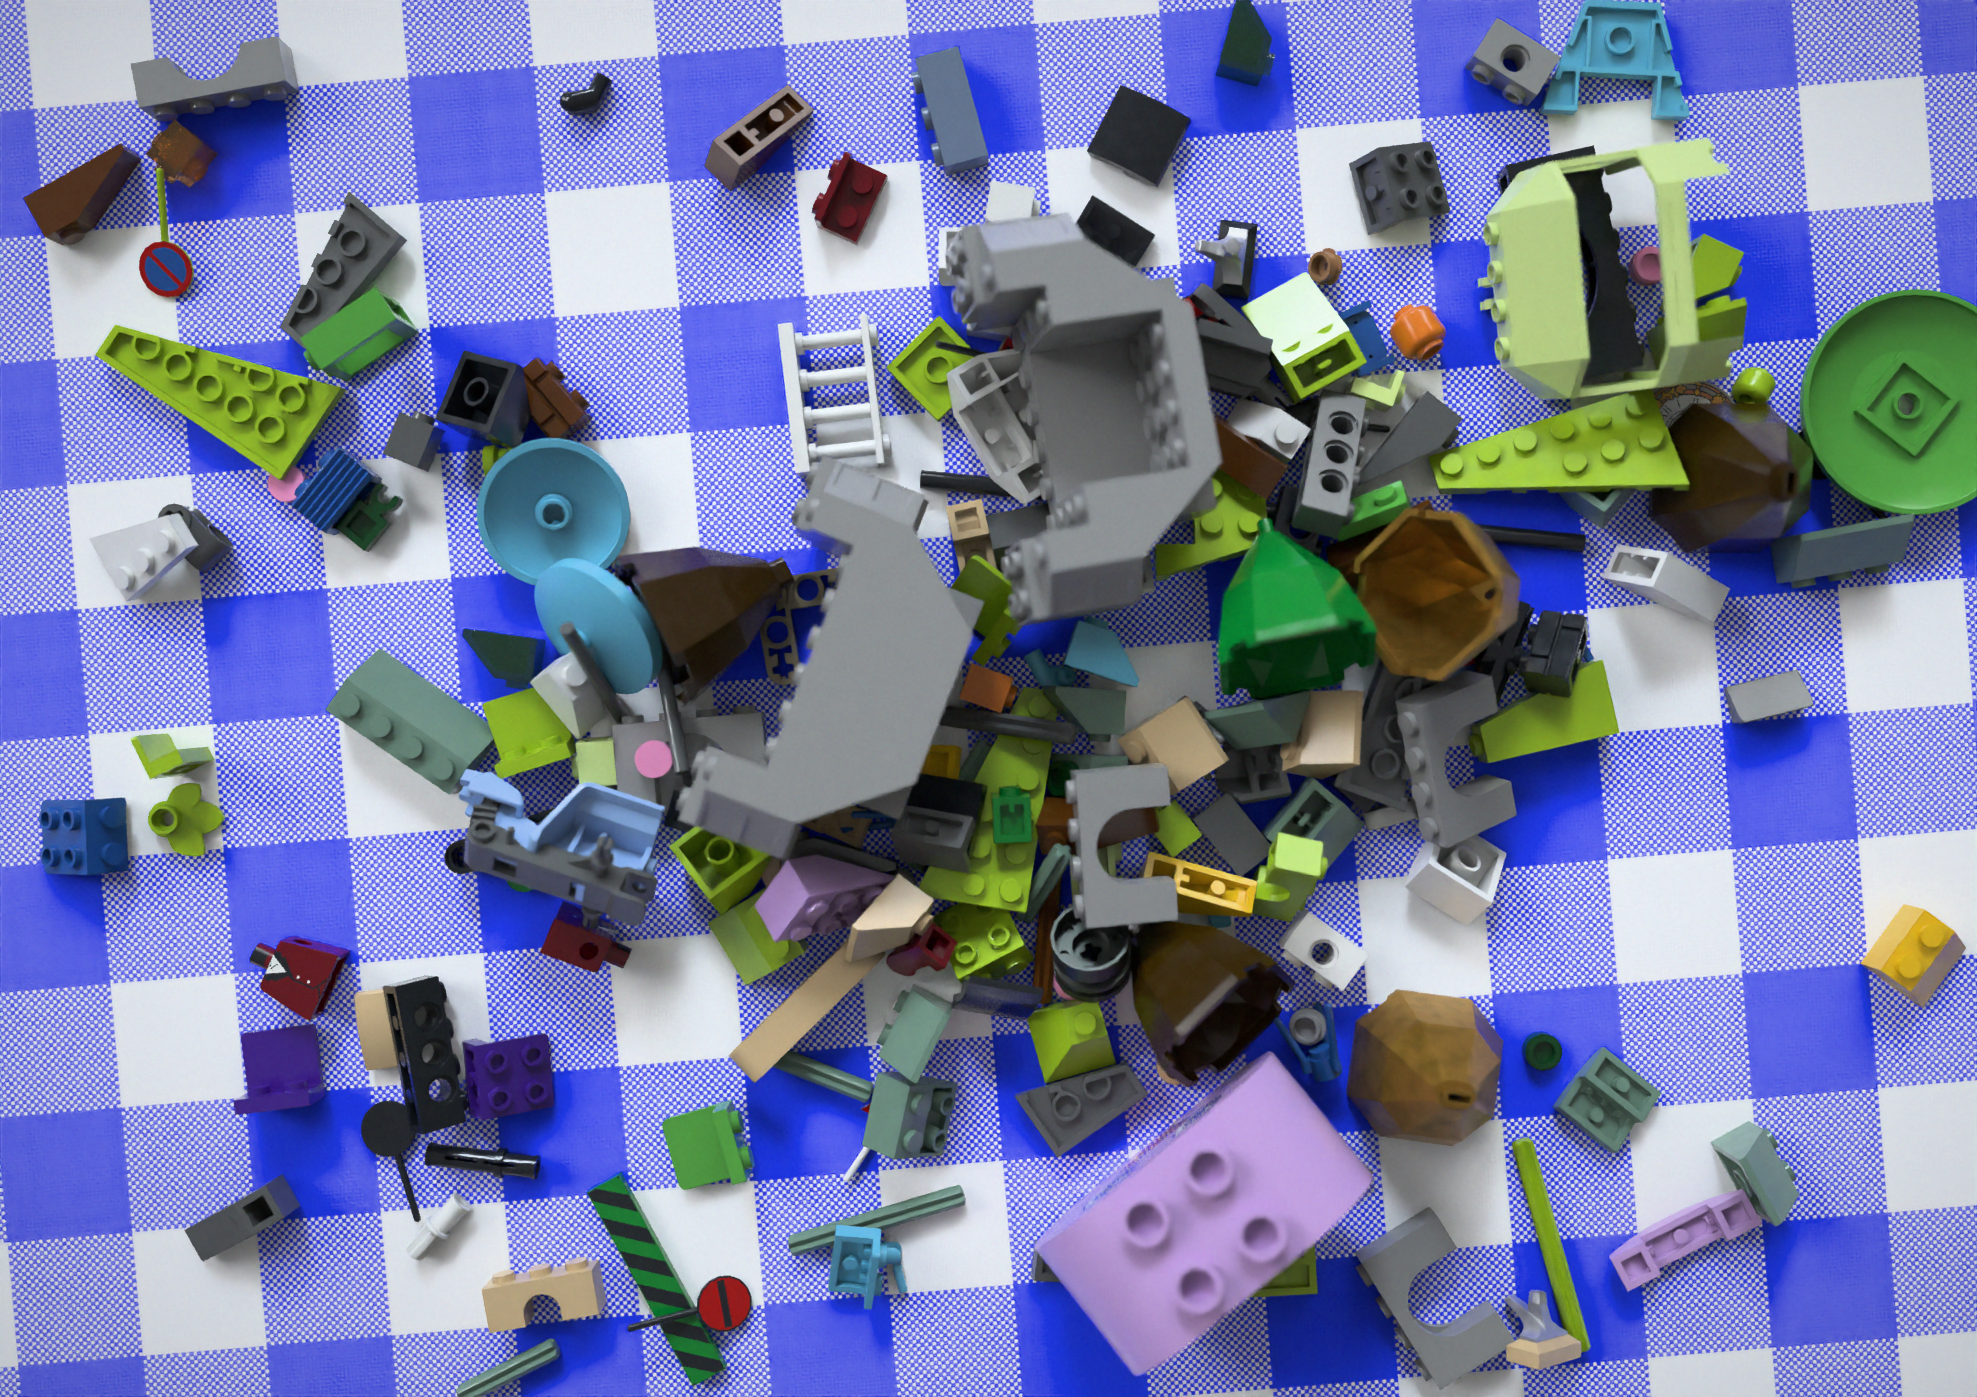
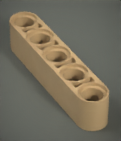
(800, 1012)

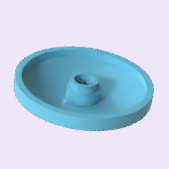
(552, 505)
(606, 618)

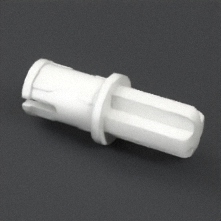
(438, 1227)

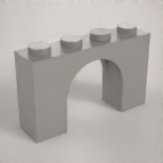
(1428, 726)
(737, 733)
(1095, 799)
(1444, 1349)

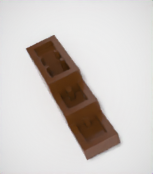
(1247, 461)

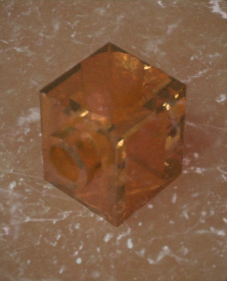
(181, 154)

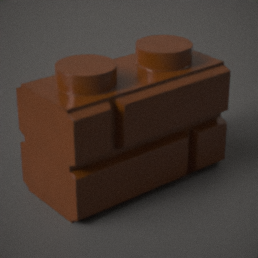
(551, 403)

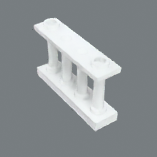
(800, 381)

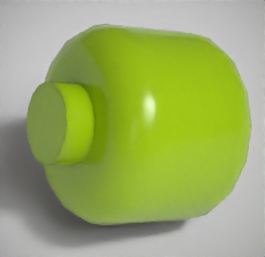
(1753, 386)

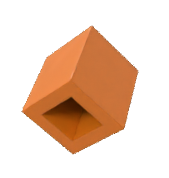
(988, 688)

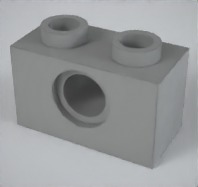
(1532, 61)

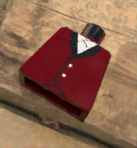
(571, 941)
(300, 973)

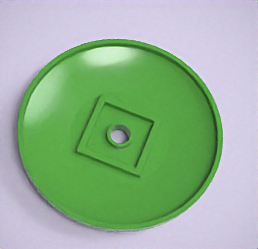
(1850, 393)

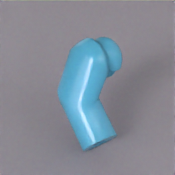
(1048, 674)

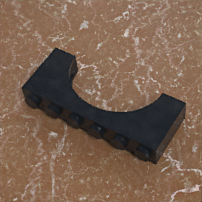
(1607, 307)

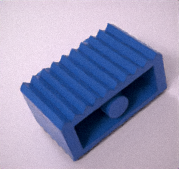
(334, 489)

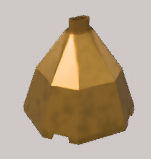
(1435, 592)
(1417, 1054)

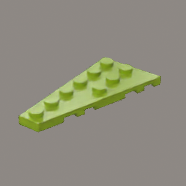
(242, 403)
(1581, 450)
(1002, 871)

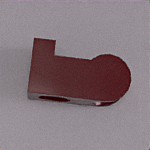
(929, 949)

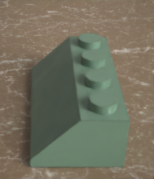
(413, 720)

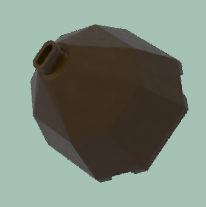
(1743, 475)
(704, 607)
(1201, 995)

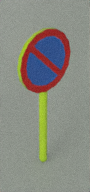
(164, 264)

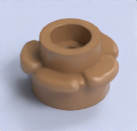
(1325, 266)

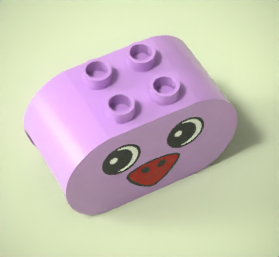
(1204, 1214)

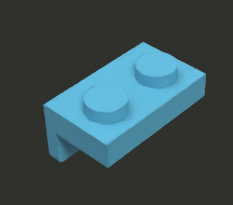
(856, 1262)

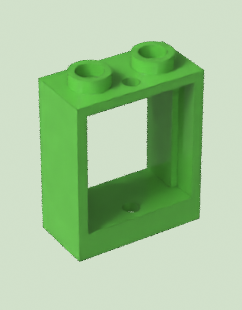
(358, 335)

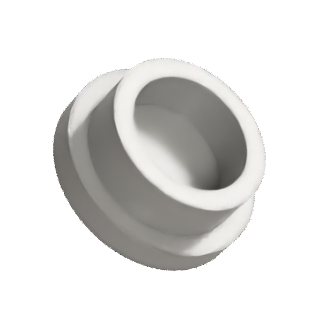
(1307, 1026)

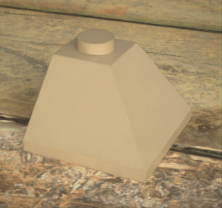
(890, 920)

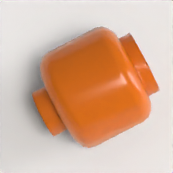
(1417, 332)

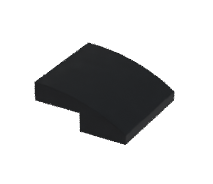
(1139, 136)
(1114, 232)
(997, 998)

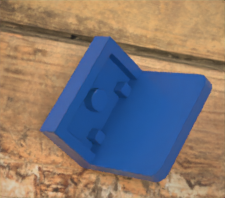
(84, 836)

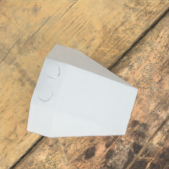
(993, 417)

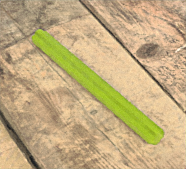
(1550, 1240)

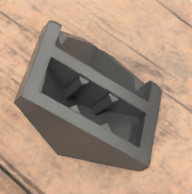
(1253, 774)

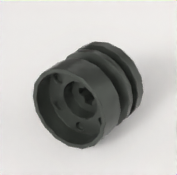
(1090, 961)

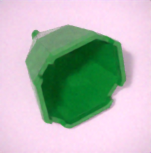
(1289, 622)

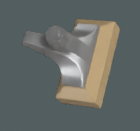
(1541, 1341)

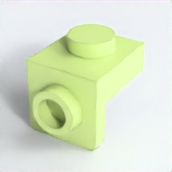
(1378, 396)

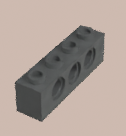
(1330, 464)

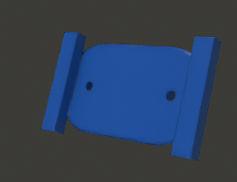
(1367, 338)

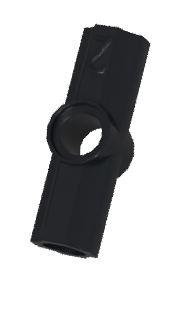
(1503, 655)

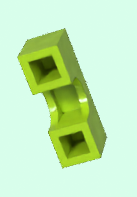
(1289, 876)

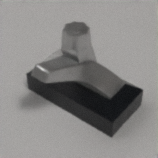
(1232, 257)

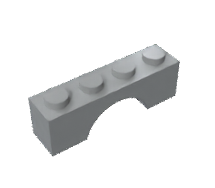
(259, 72)

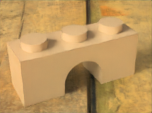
(575, 1287)

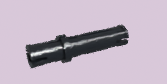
(500, 1164)

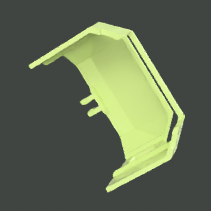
(1541, 282)

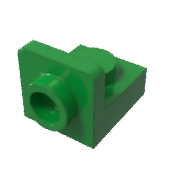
(1011, 815)

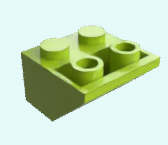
(1715, 321)

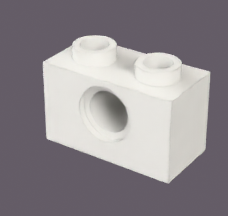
(1343, 956)

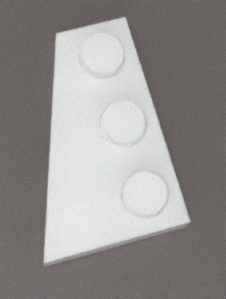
(143, 552)

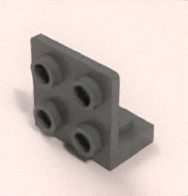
(1398, 185)

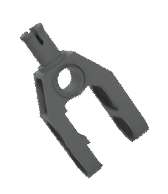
(1223, 313)

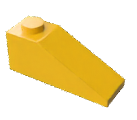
(1203, 888)

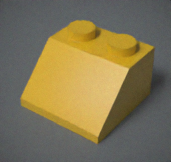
(1914, 953)

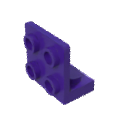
(281, 1069)
(507, 1076)

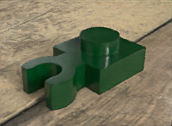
(366, 522)

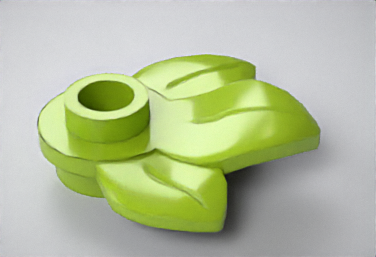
(190, 822)

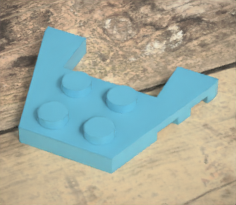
(1618, 43)

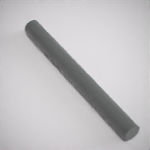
(593, 671)
(671, 714)

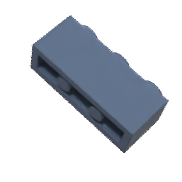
(950, 111)

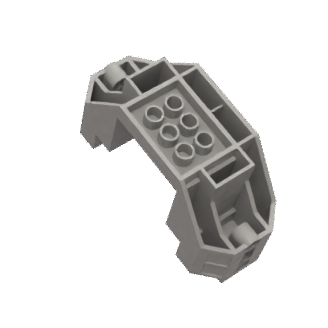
(1110, 401)
(871, 678)

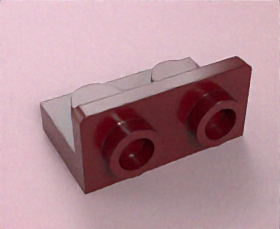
(849, 198)

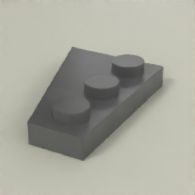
(1081, 1104)

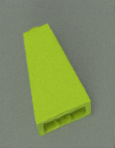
(1548, 721)

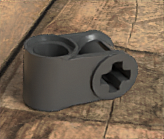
(211, 542)

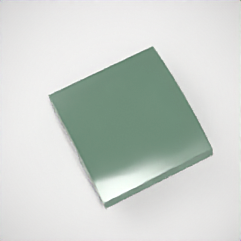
(1606, 1099)

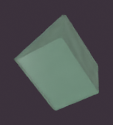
(1261, 721)

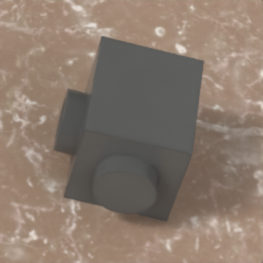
(414, 440)

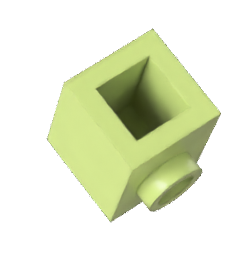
(595, 761)

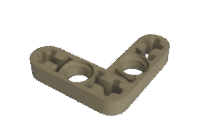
(791, 601)

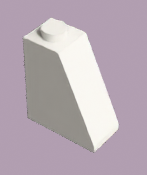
(1666, 581)

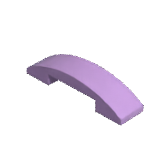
(1681, 1234)

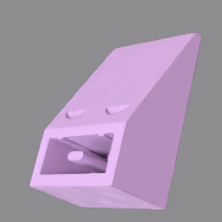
(818, 897)

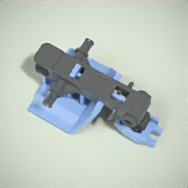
(586, 851)

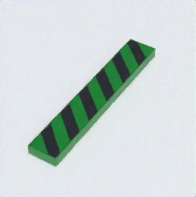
(656, 1277)

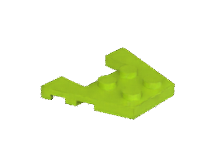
(1219, 533)

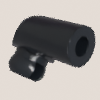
(588, 100)

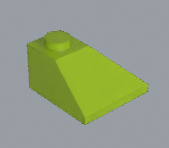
(1070, 1039)

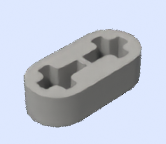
(1385, 815)

